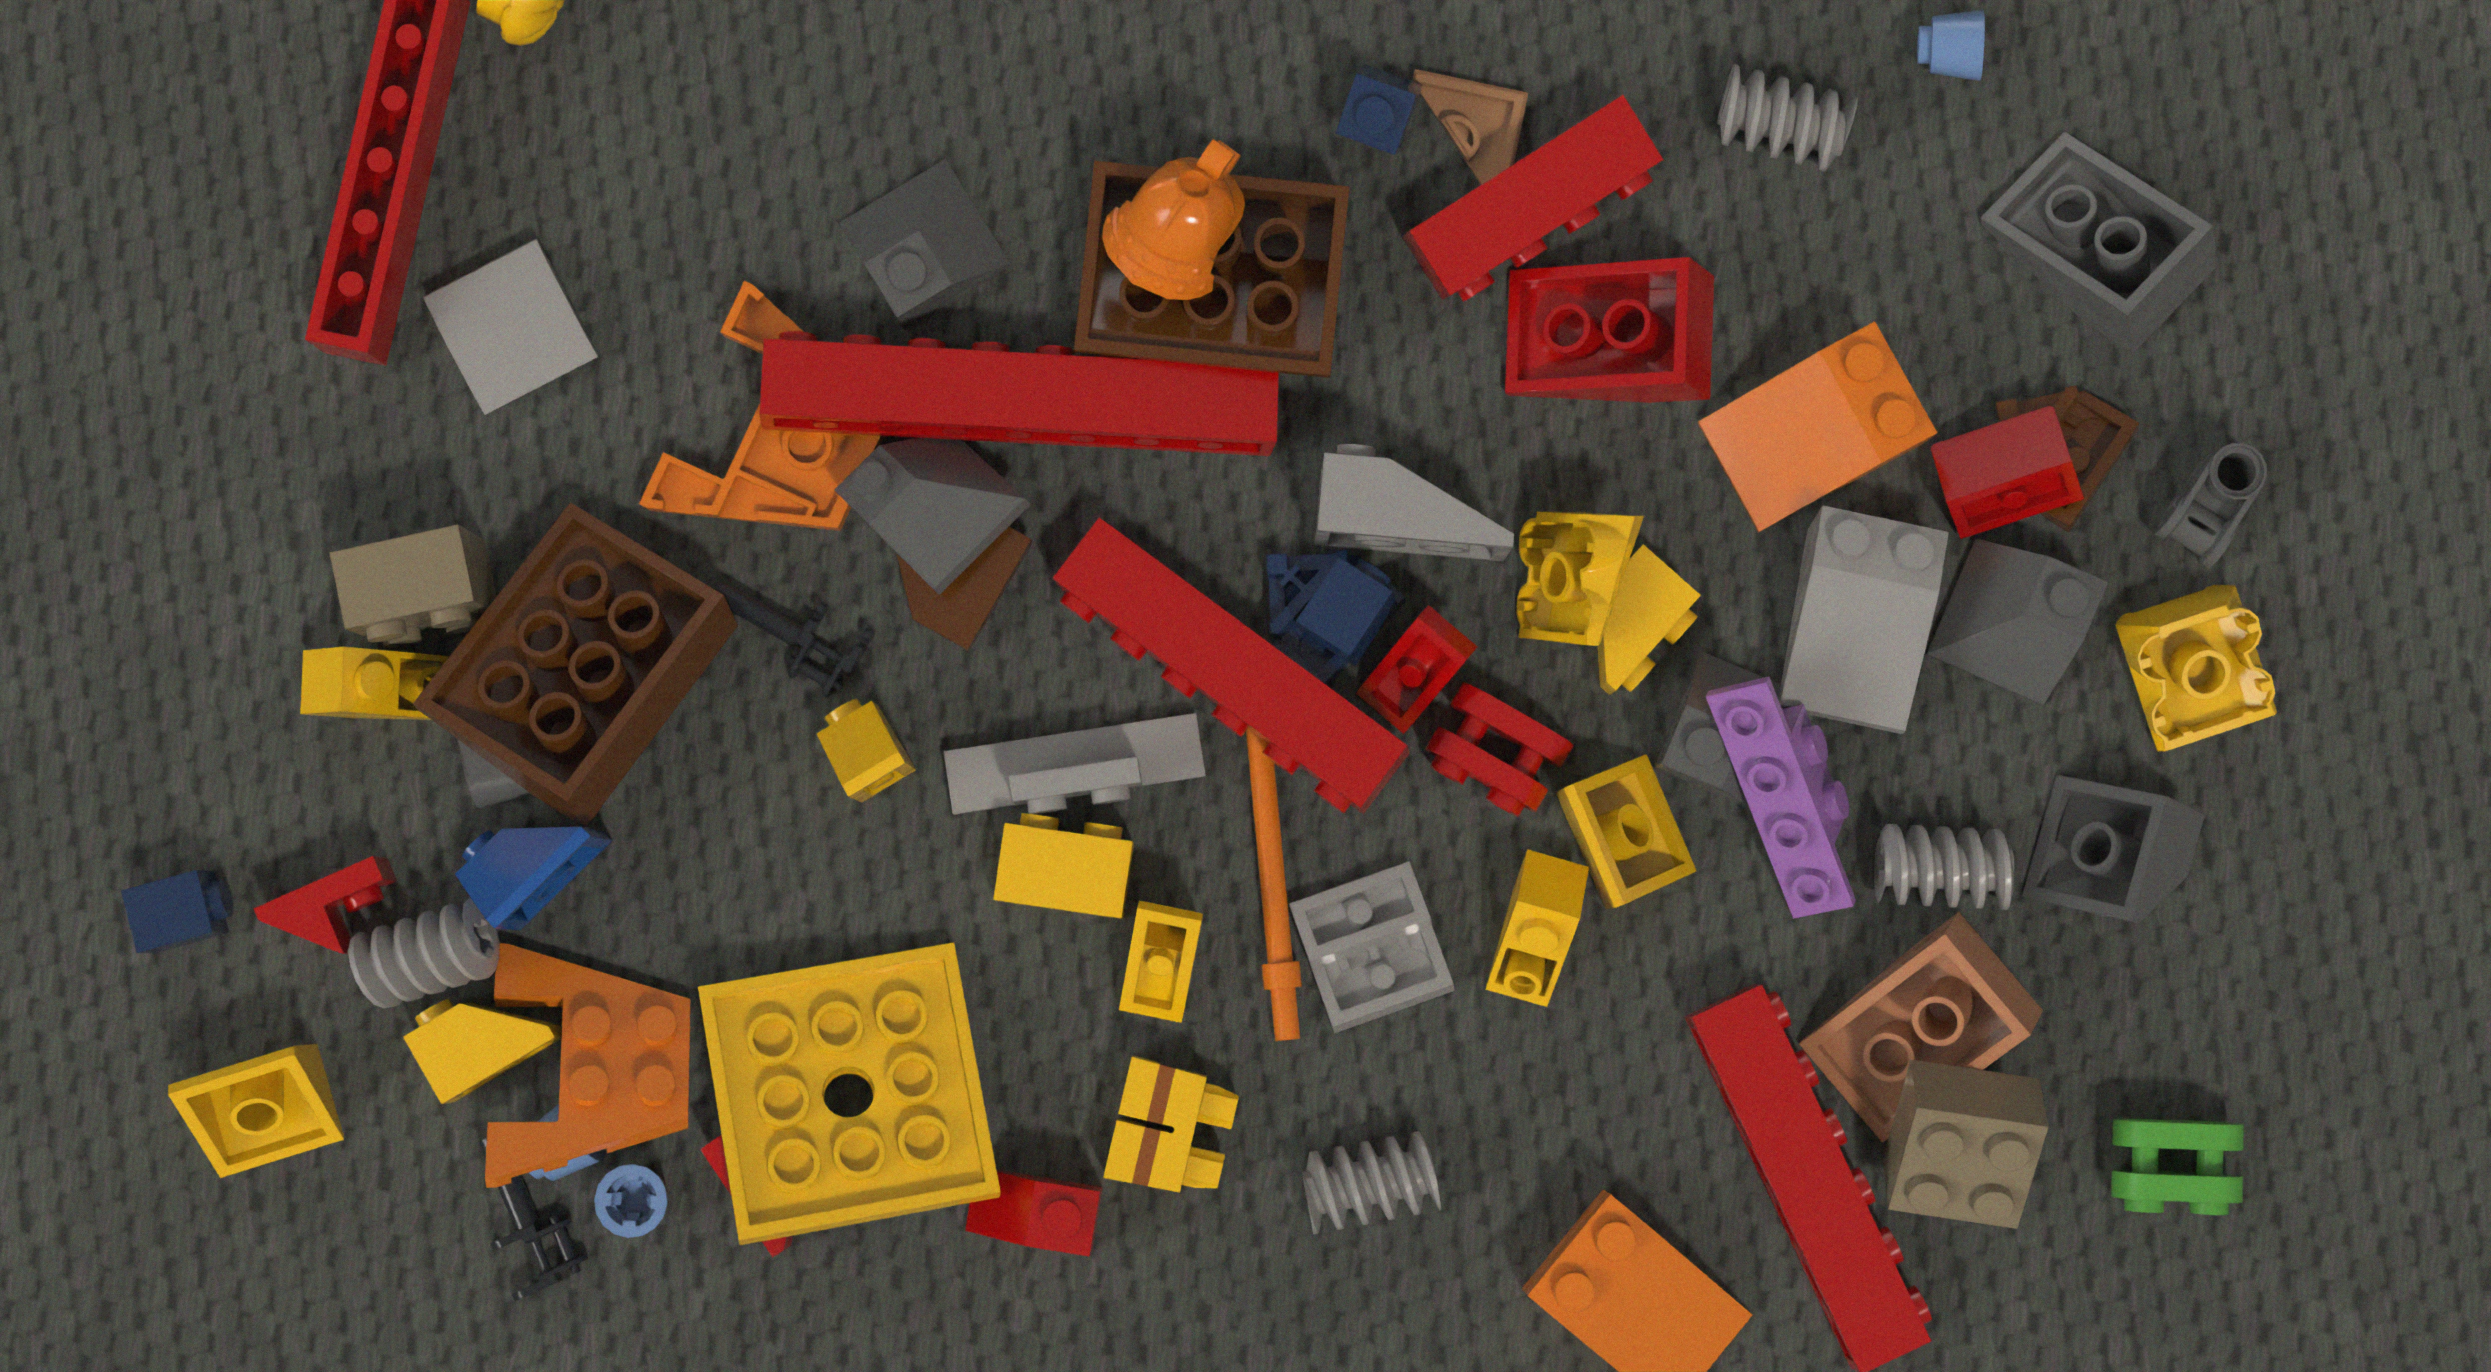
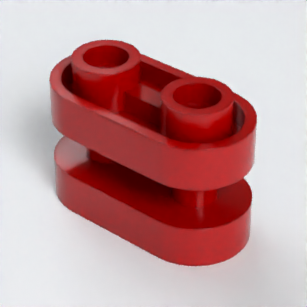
(1460, 756)

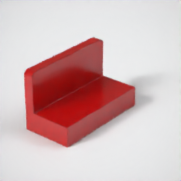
(2006, 472)

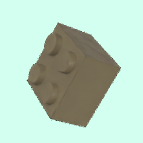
(414, 585)
(1964, 1144)

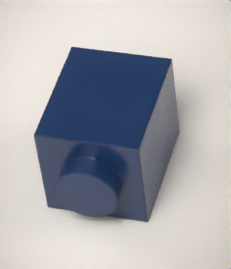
(1378, 109)
(1348, 609)
(177, 910)

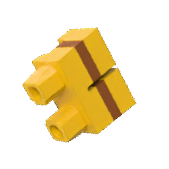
(1162, 1156)

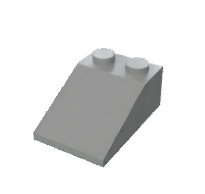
(1388, 508)
(1862, 618)

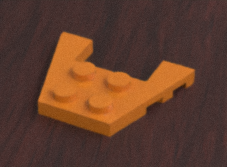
(775, 472)
(618, 1066)

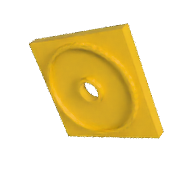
(876, 1017)

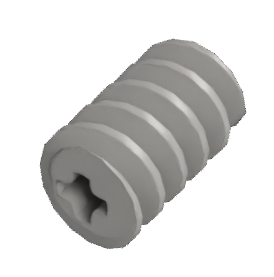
(1785, 118)
(1944, 865)
(424, 955)
(1370, 1181)

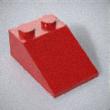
(1611, 331)

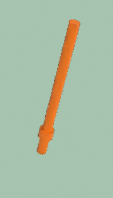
(1281, 973)

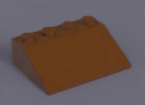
(1269, 292)
(578, 663)

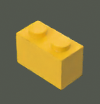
(1064, 868)

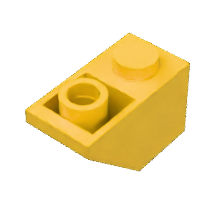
(1648, 606)
(365, 682)
(1538, 927)

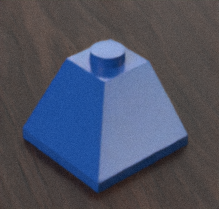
(524, 869)

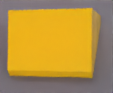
(1626, 832)
(260, 1109)

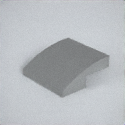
(510, 326)
(1372, 947)

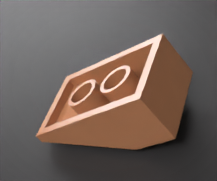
(1934, 1004)

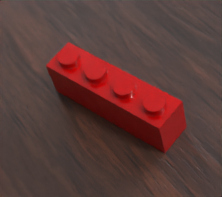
(1533, 198)

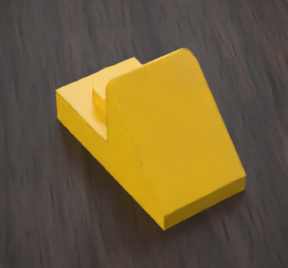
(1160, 961)

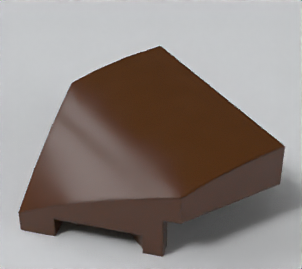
(2094, 437)
(971, 598)

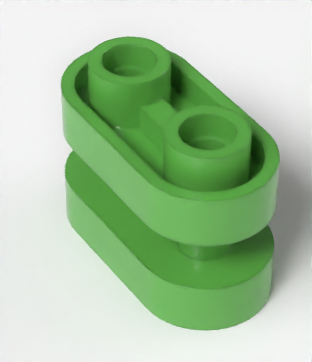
(2206, 1189)

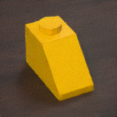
(863, 749)
(473, 1044)

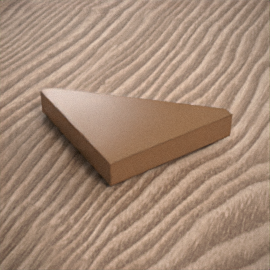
(1478, 119)

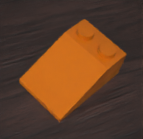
(1817, 427)
(1634, 1295)

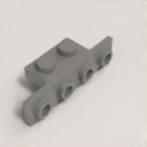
(1074, 764)

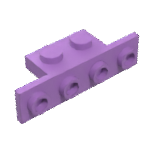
(1788, 792)

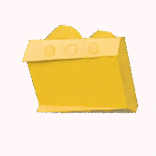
(1572, 573)
(2197, 666)

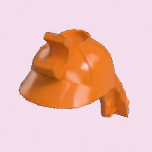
(1177, 224)

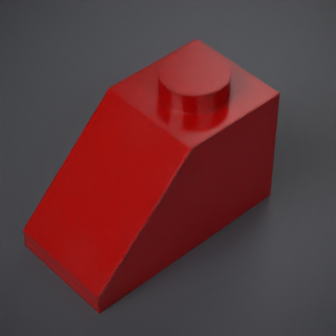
(1039, 1213)

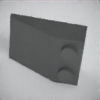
(2103, 240)

